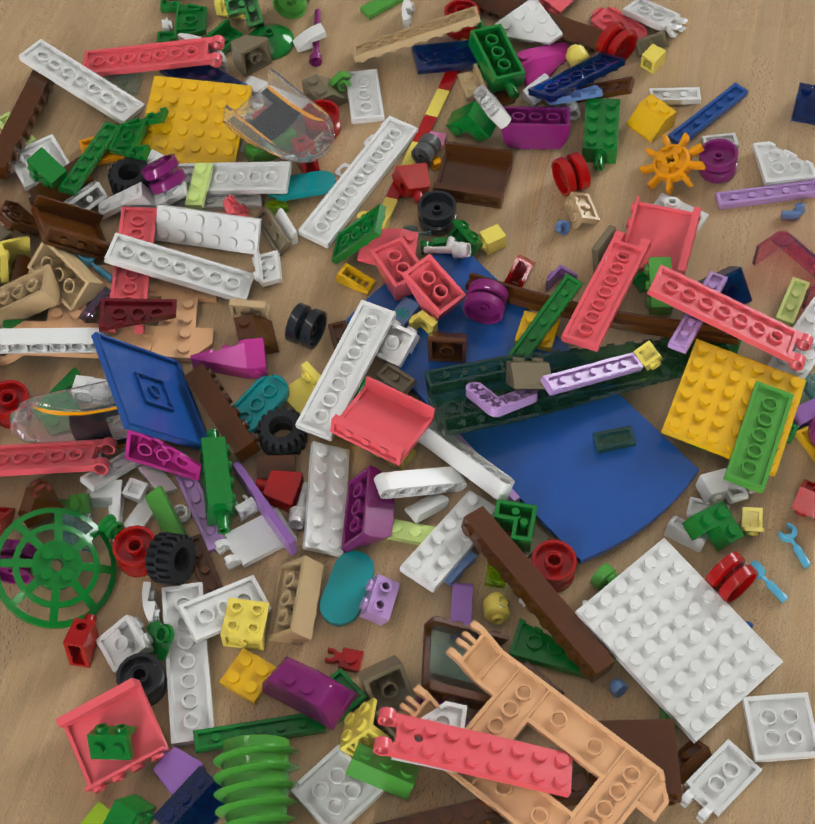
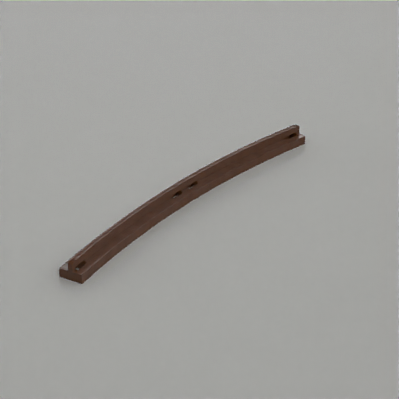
(623, 320)

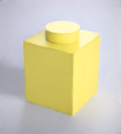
(653, 58)
(492, 239)

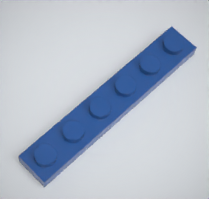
(709, 113)

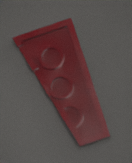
(128, 312)

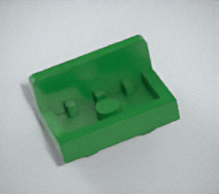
(228, 32)
(463, 233)
(111, 742)

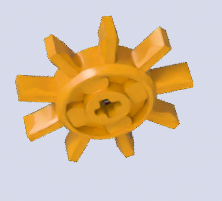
(672, 163)

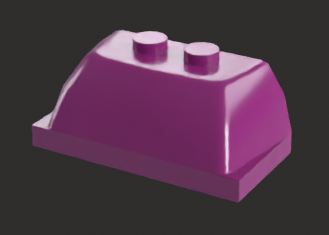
(537, 127)
(367, 516)
(309, 692)

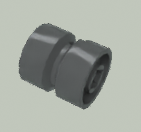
(426, 148)

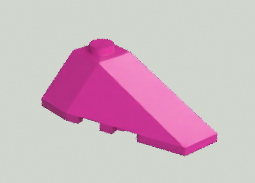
(542, 60)
(242, 360)
(159, 455)

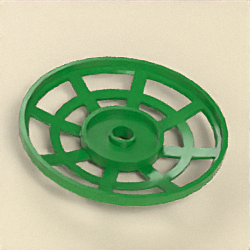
(50, 578)

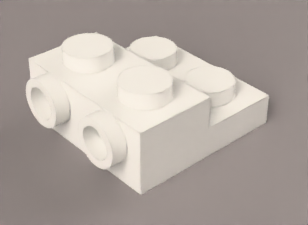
(398, 344)
(124, 640)

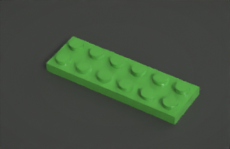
(758, 437)

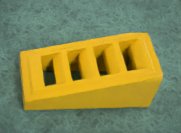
(353, 272)

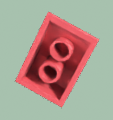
(387, 235)
(392, 261)
(433, 288)

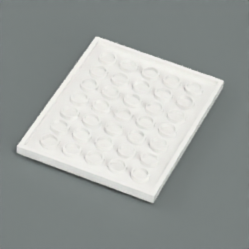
(679, 639)

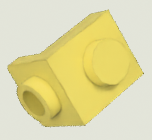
(423, 320)
(648, 356)
(752, 520)

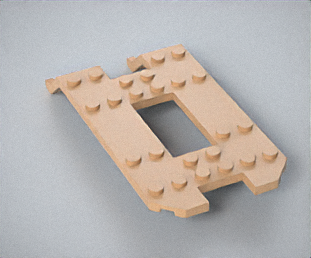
(171, 338)
(522, 699)

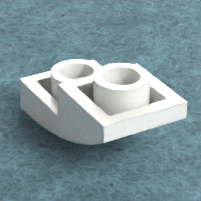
(407, 9)
(304, 40)
(150, 606)

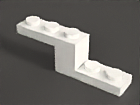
(141, 196)
(109, 496)

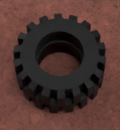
(126, 174)
(281, 420)
(170, 558)

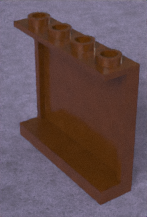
(475, 174)
(70, 227)
(656, 742)

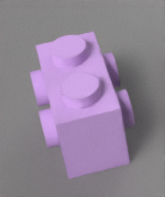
(379, 599)

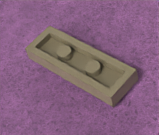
(273, 231)

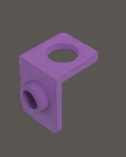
(558, 274)

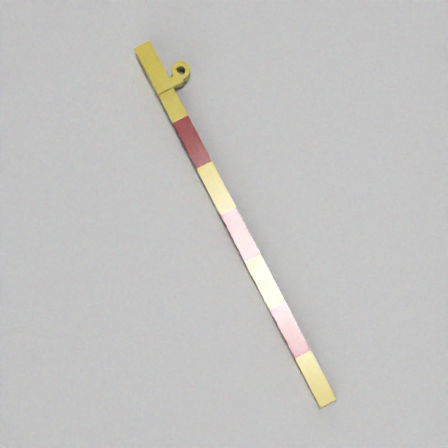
(427, 125)

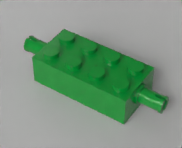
(497, 59)
(601, 131)
(217, 481)

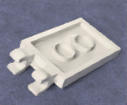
(655, 16)
(251, 542)
(720, 780)

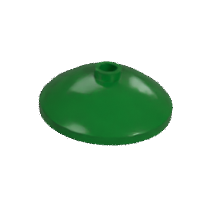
(279, 39)

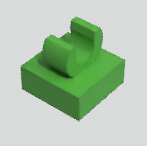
(340, 79)

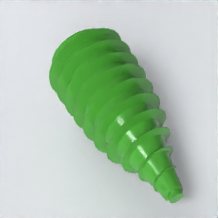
(255, 780)

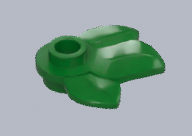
(162, 636)

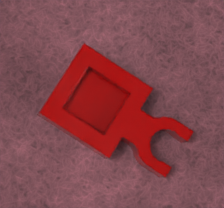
(348, 660)

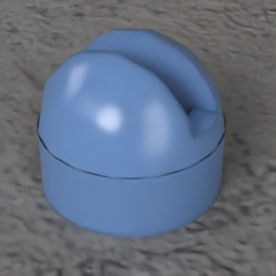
(565, 225)
(617, 687)

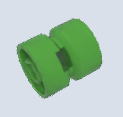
(603, 576)

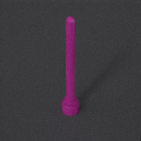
(315, 57)

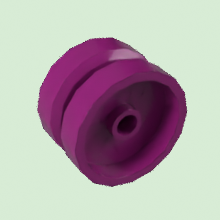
(720, 160)
(163, 174)
(485, 301)
(7, 553)

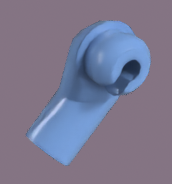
(795, 213)

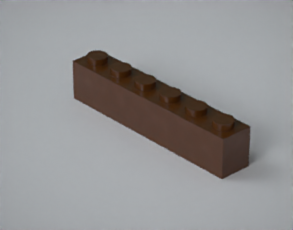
(222, 413)

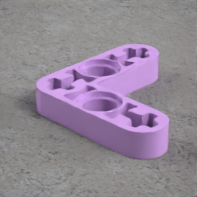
(502, 405)

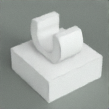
(135, 490)
(246, 508)

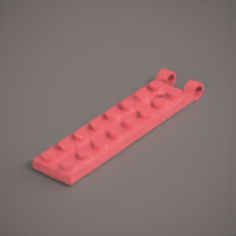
(155, 56)
(139, 224)
(605, 292)
(730, 316)
(56, 457)
(475, 753)

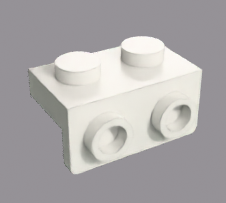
(267, 268)

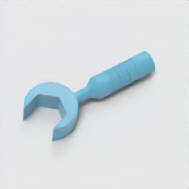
(88, 262)
(796, 548)
(769, 584)

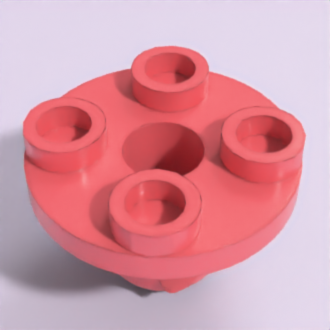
(234, 208)

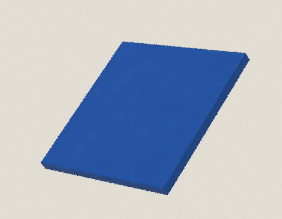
(150, 392)

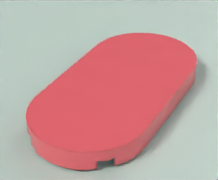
(603, 17)

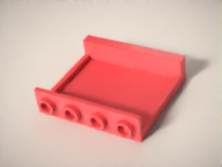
(668, 228)
(383, 421)
(119, 705)

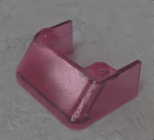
(795, 249)

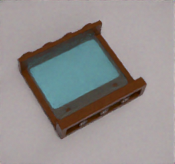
(440, 673)

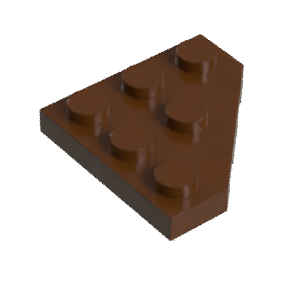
(17, 218)

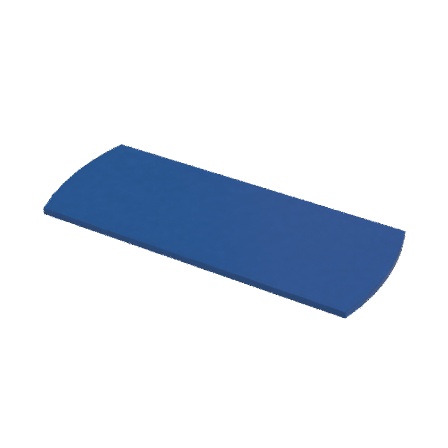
(579, 494)

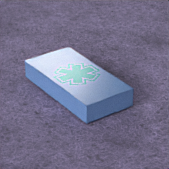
(405, 310)

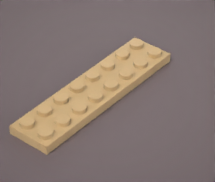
(418, 33)

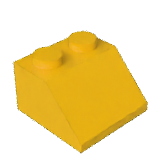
(652, 118)

